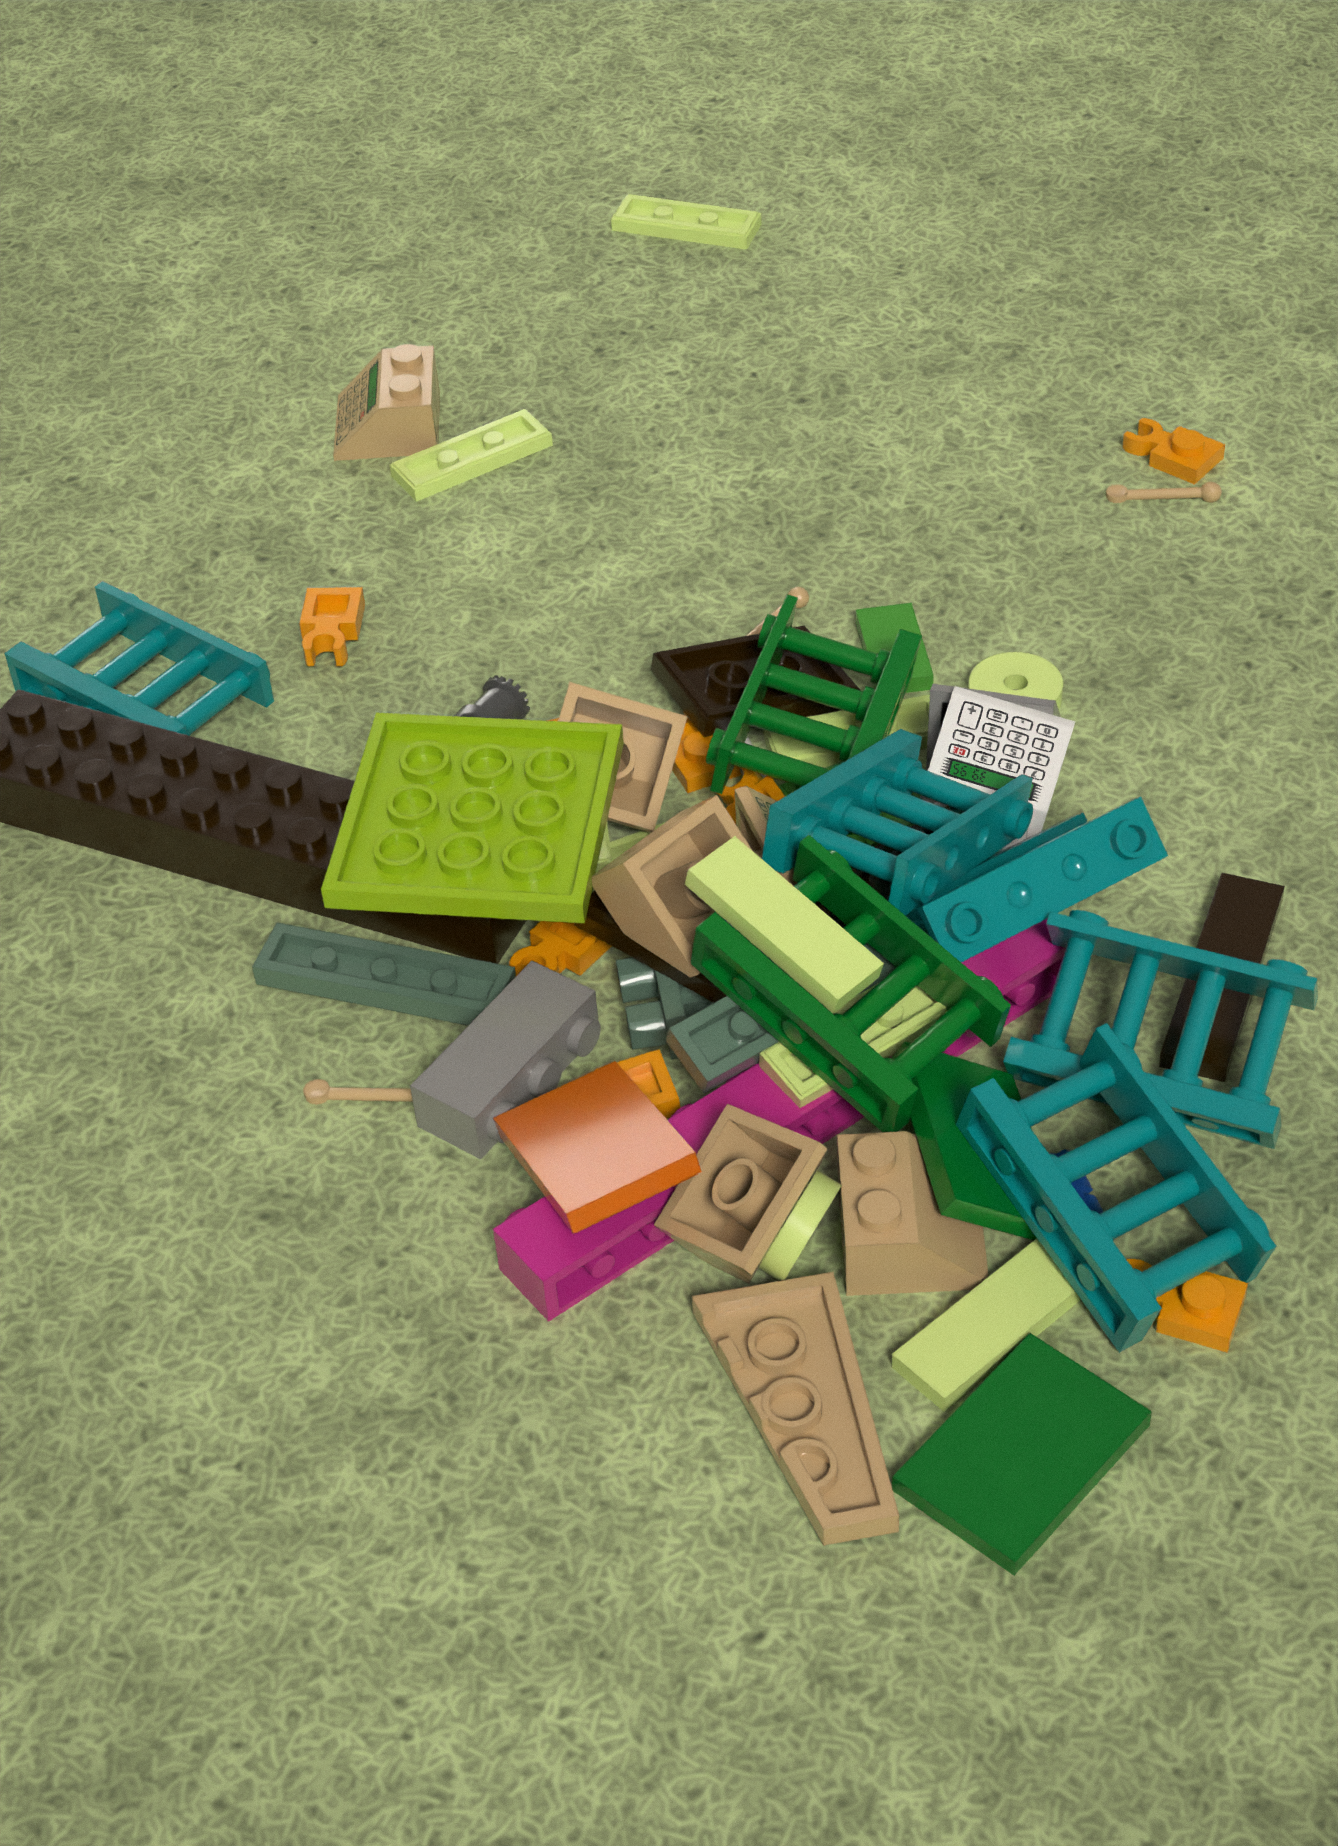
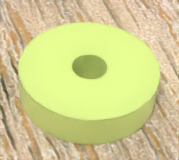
(1021, 671)
(799, 1226)

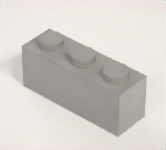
(506, 1057)

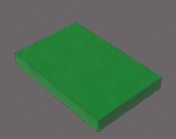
(956, 1172)
(1021, 1453)

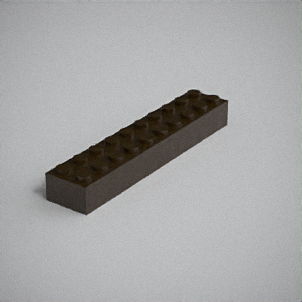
(198, 813)

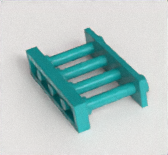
(153, 633)
(883, 781)
(1039, 878)
(1238, 1115)
(1081, 1238)

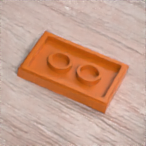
(596, 1146)

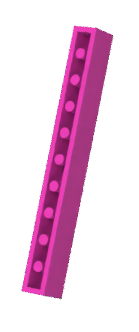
(565, 1267)

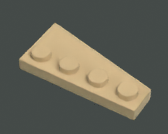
(805, 1391)

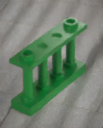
(873, 707)
(832, 1042)

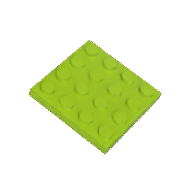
(476, 818)

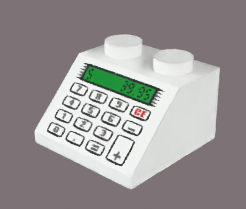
(995, 741)

